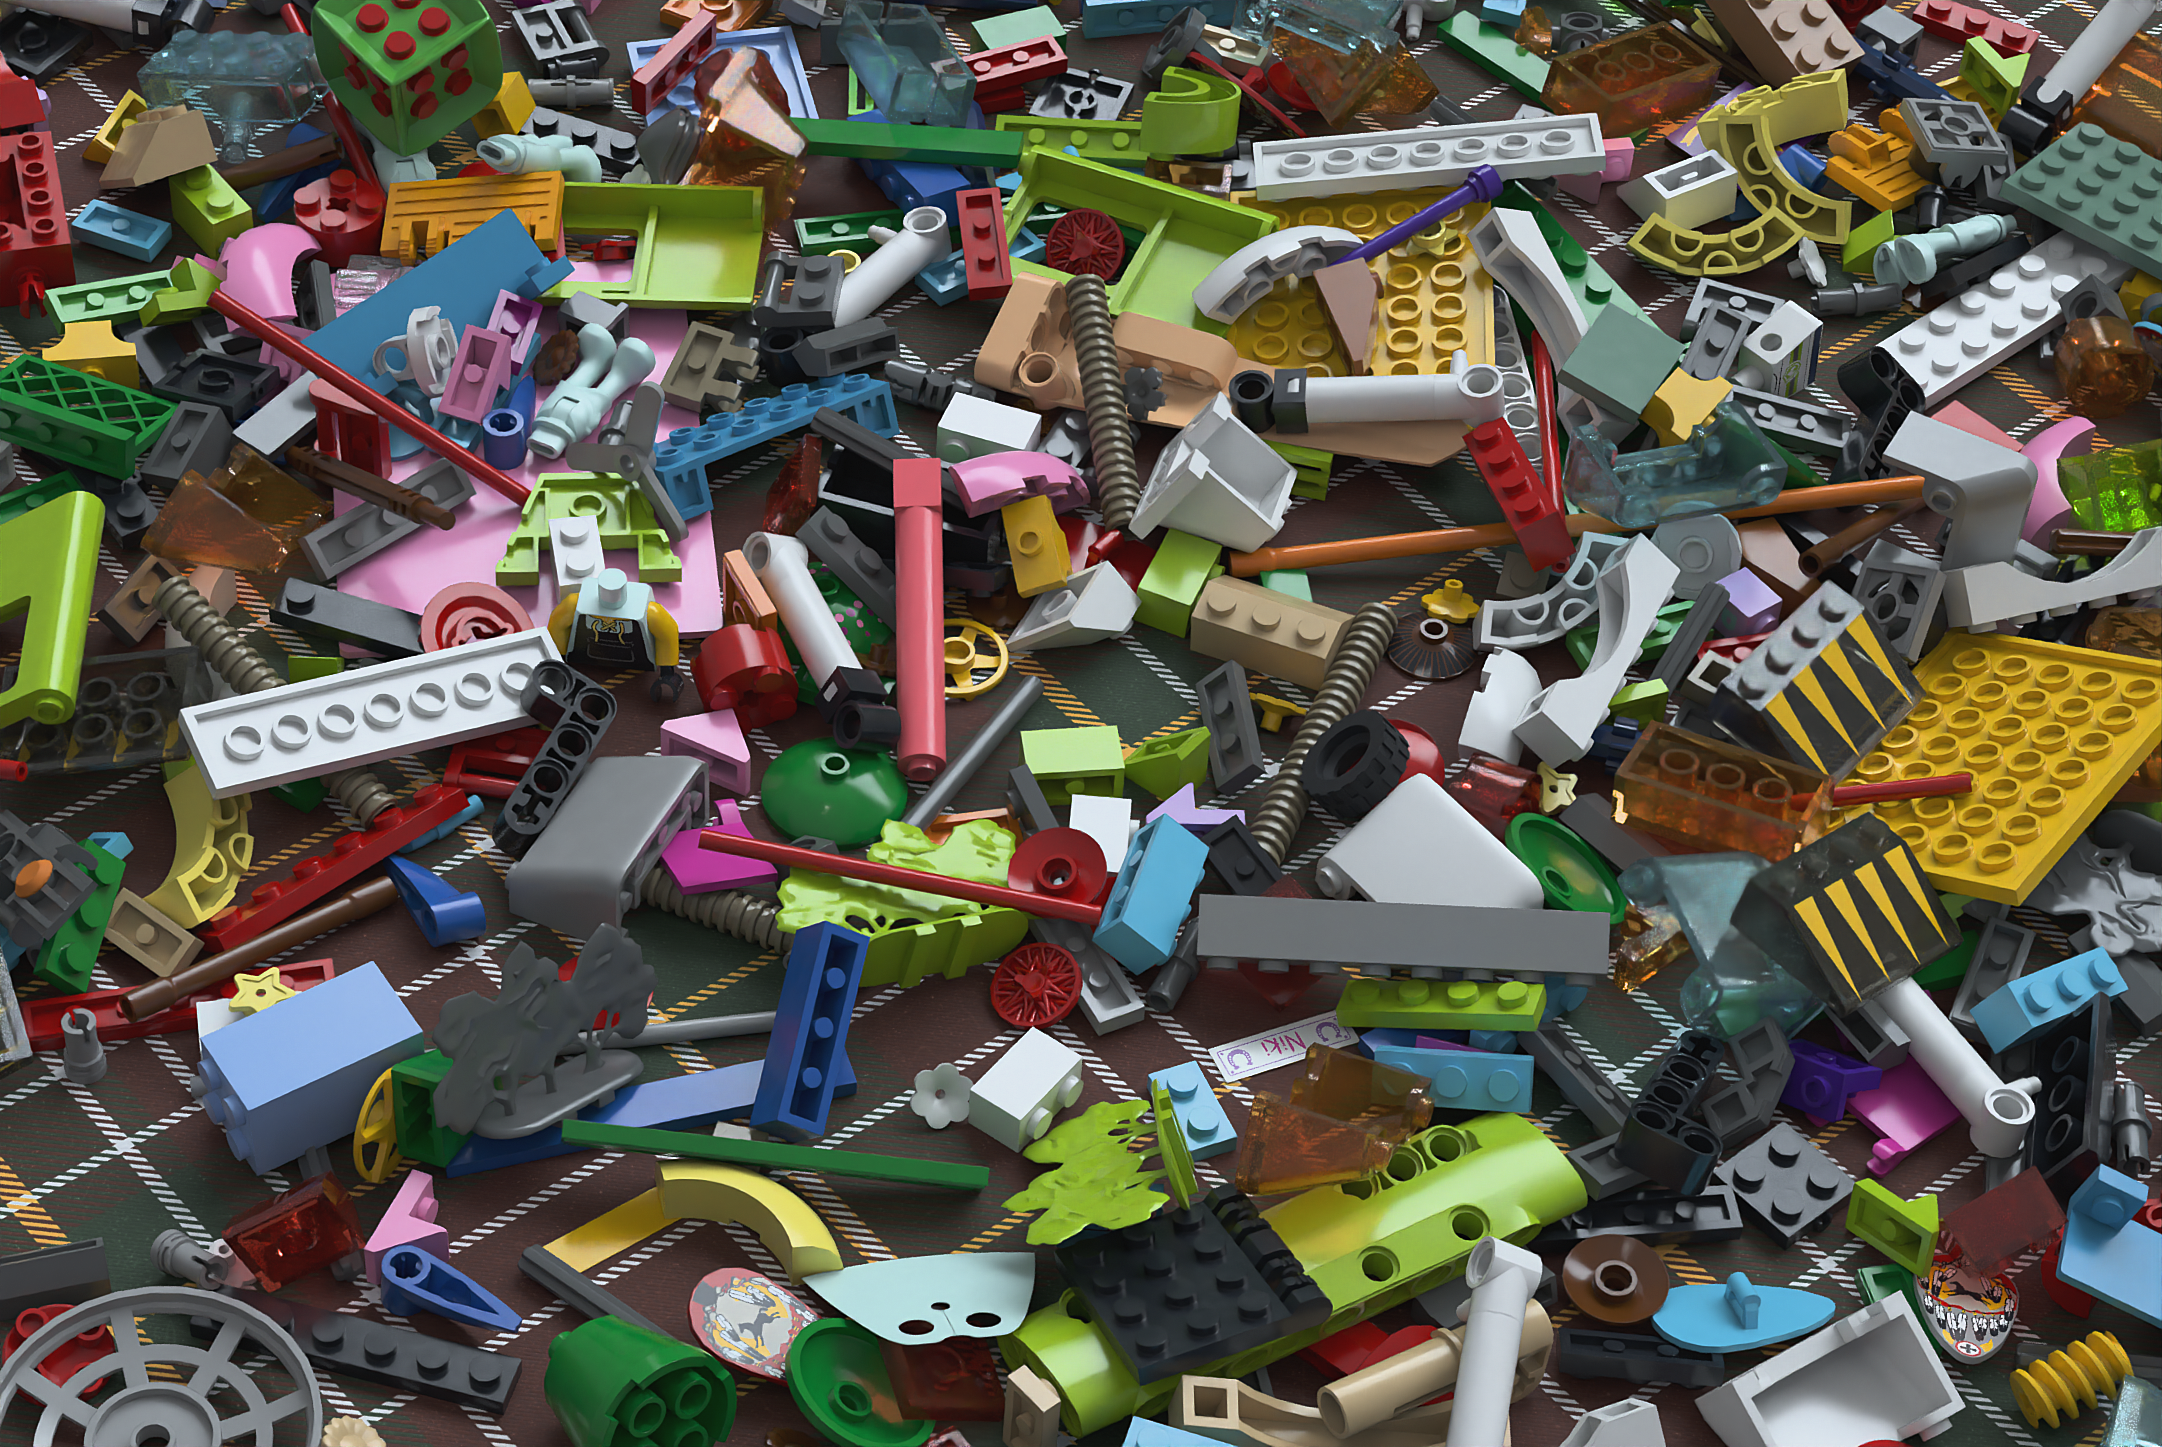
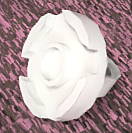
(428, 350)
(1702, 550)

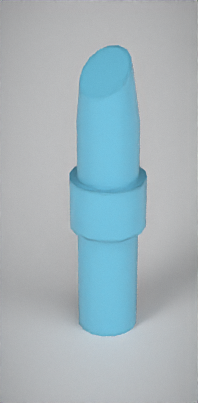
(448, 826)

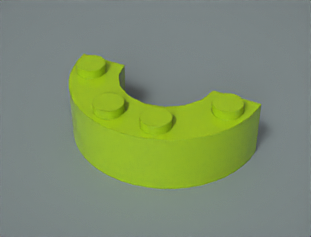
(1190, 115)

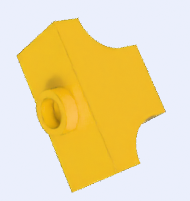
(97, 352)
(1683, 403)
(1036, 546)

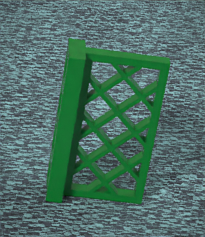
(78, 433)

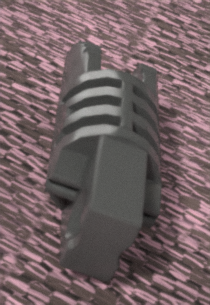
(932, 389)

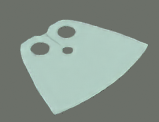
(904, 1289)

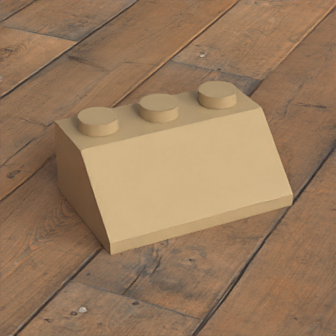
(159, 146)
(1268, 630)

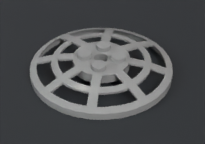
(162, 1408)

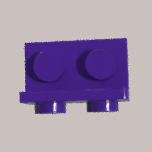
(1824, 1080)

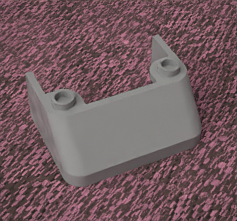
(1966, 480)

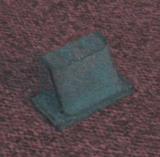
(1334, 23)

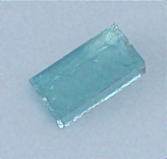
(908, 68)
(236, 76)

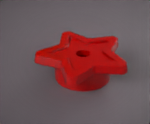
(610, 250)

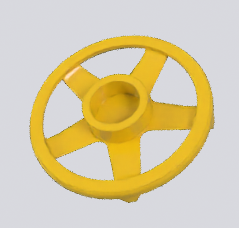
(961, 658)
(379, 1129)

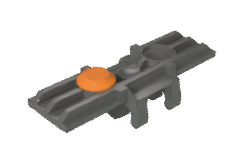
(39, 879)

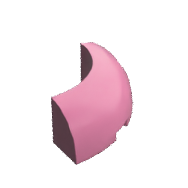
(261, 271)
(1014, 476)
(2048, 505)

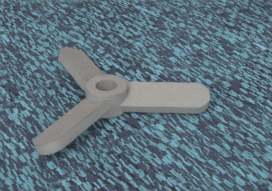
(636, 457)

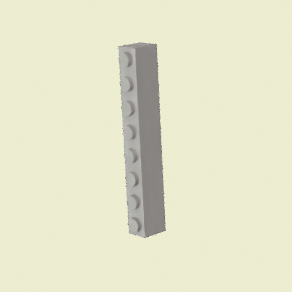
(1403, 937)

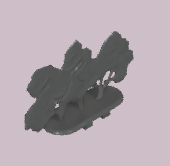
(2119, 897)
(529, 1027)

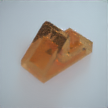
(1651, 944)

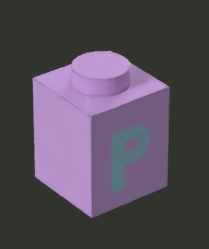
(1751, 606)

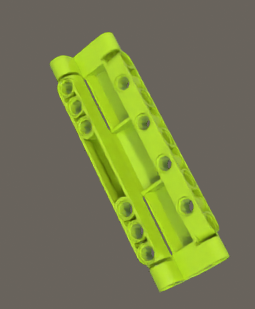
(1497, 1183)

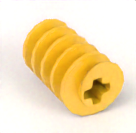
(2070, 1378)

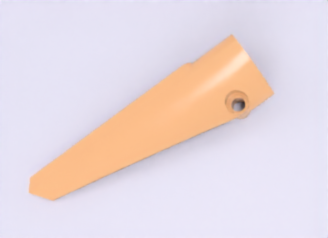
(1035, 357)

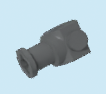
(1577, 31)

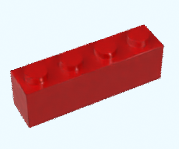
(1519, 494)

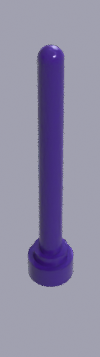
(1481, 186)

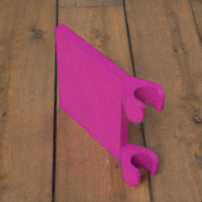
(707, 871)
(1902, 1112)

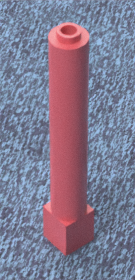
(919, 617)

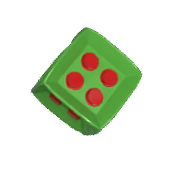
(408, 65)

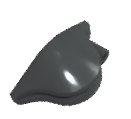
(670, 146)

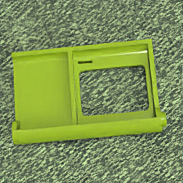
(1183, 229)
(692, 246)
(50, 572)

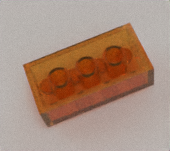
(1632, 79)
(1720, 795)

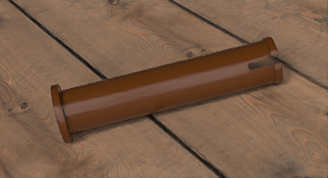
(283, 163)

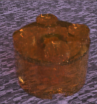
(2102, 366)

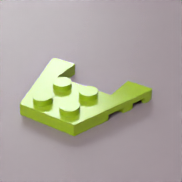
(622, 519)

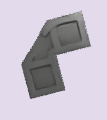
(1750, 1103)

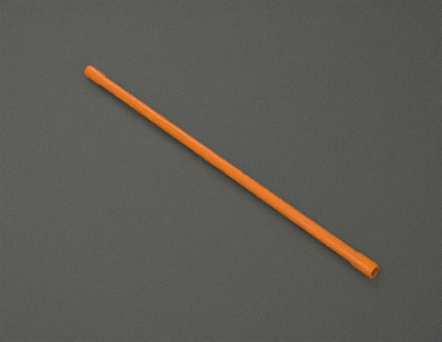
(1498, 534)

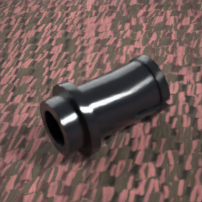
(581, 67)
(1930, 204)

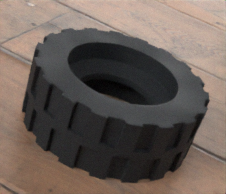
(1370, 779)

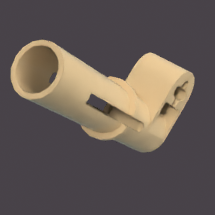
(1425, 1374)

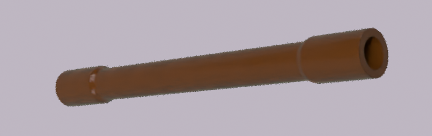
(1832, 550)
(168, 990)

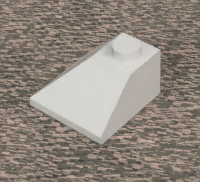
(1084, 612)

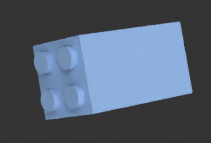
(305, 1066)

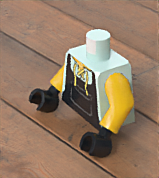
(620, 628)

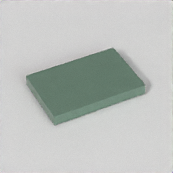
(1620, 363)

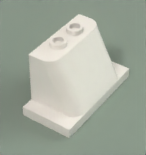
(1217, 483)

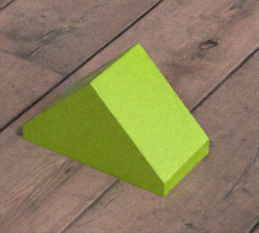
(1170, 762)

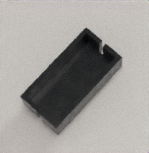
(865, 501)

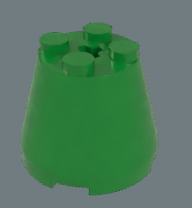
(636, 1388)

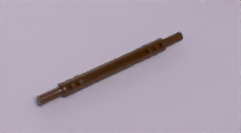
(369, 487)

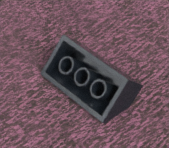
(2076, 1098)

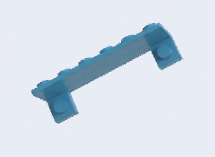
(458, 280)
(690, 448)
(2110, 1252)

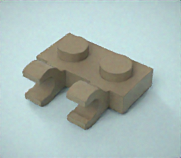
(698, 364)

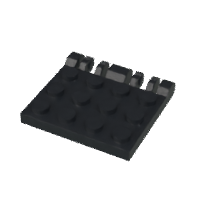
(1192, 1286)

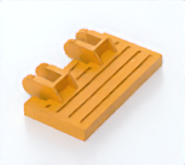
(1876, 165)
(451, 208)

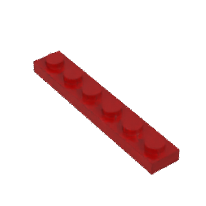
(320, 875)

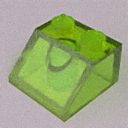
(2115, 486)

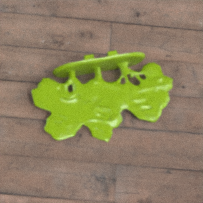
(941, 944)
(1099, 1170)

